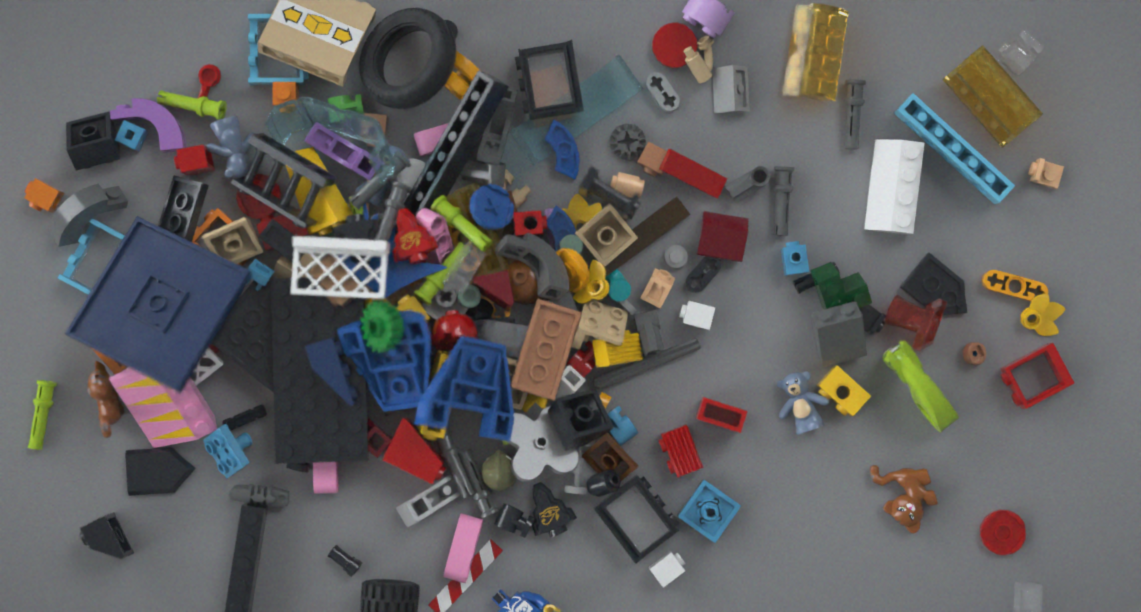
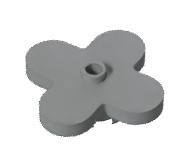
(530, 456)

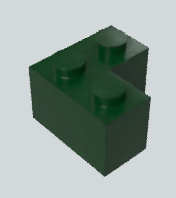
(837, 291)

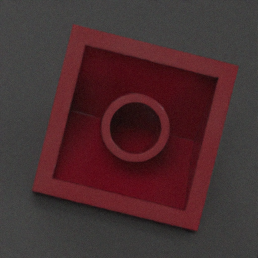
(723, 236)
(496, 288)

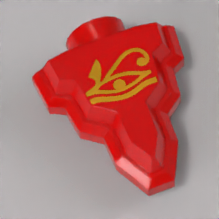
(412, 240)

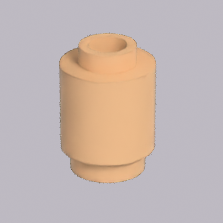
(627, 184)

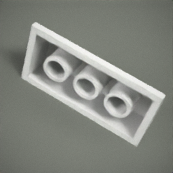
(894, 186)

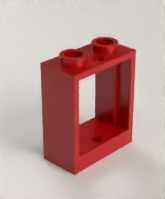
(1057, 366)

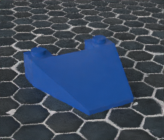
(475, 381)

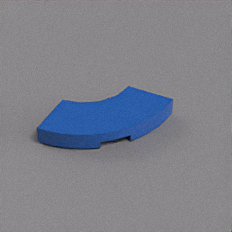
(565, 149)
(560, 225)

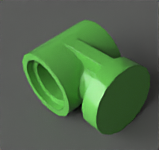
(344, 102)

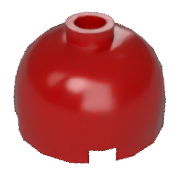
(449, 329)

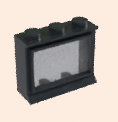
(549, 80)
(637, 518)

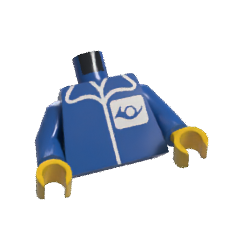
(522, 602)

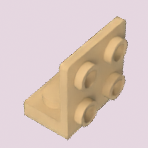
(600, 322)

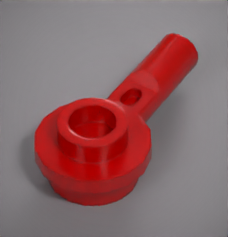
(208, 76)

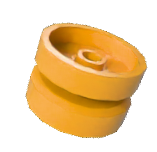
(460, 81)

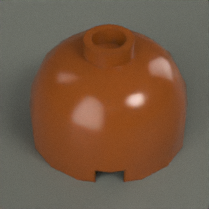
(523, 283)

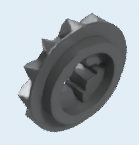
(620, 149)

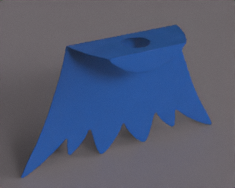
(398, 273)

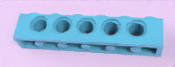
(954, 149)

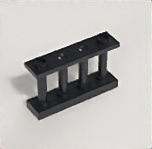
(300, 167)
(592, 185)

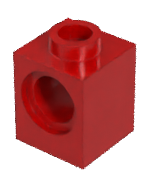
(520, 217)

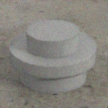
(676, 256)

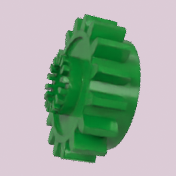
(382, 326)

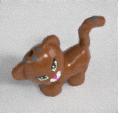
(103, 391)
(907, 507)

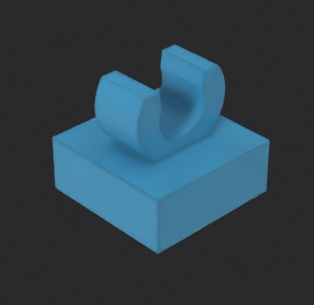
(261, 273)

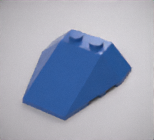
(394, 376)

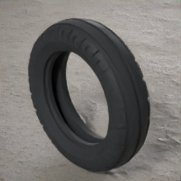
(434, 74)

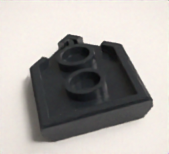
(936, 281)
(155, 471)

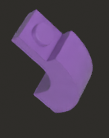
(168, 127)
(340, 150)

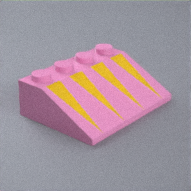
(162, 412)

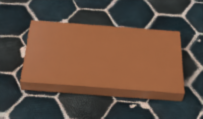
(545, 349)

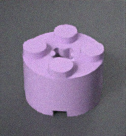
(709, 14)

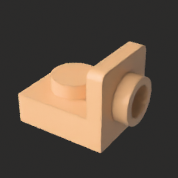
(1045, 173)
(658, 287)

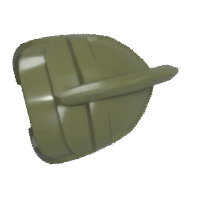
(497, 471)

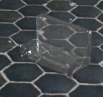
(464, 267)

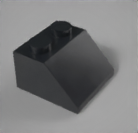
(92, 141)
(579, 418)
(106, 537)

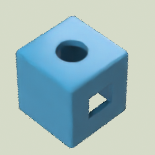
(125, 132)

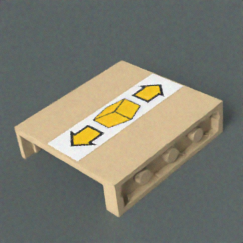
(317, 35)

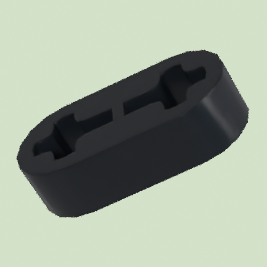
(707, 276)

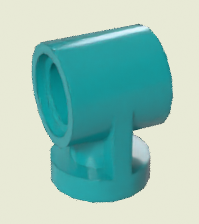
(618, 286)

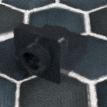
(872, 319)

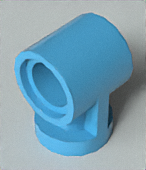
(623, 427)

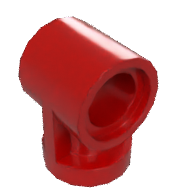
(583, 361)

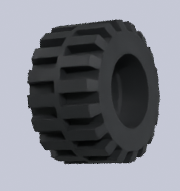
(389, 596)

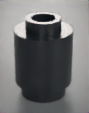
(603, 483)

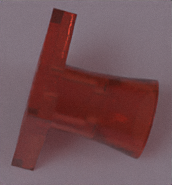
(916, 319)

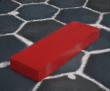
(693, 173)

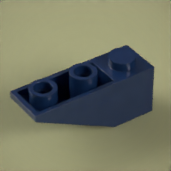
(328, 364)

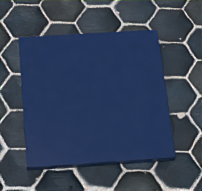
(158, 304)

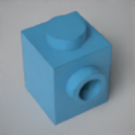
(794, 258)

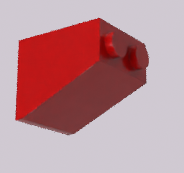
(414, 453)

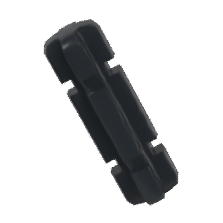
(245, 417)

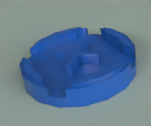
(491, 207)

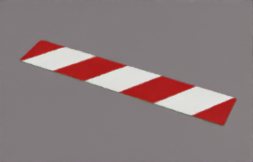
(454, 589)

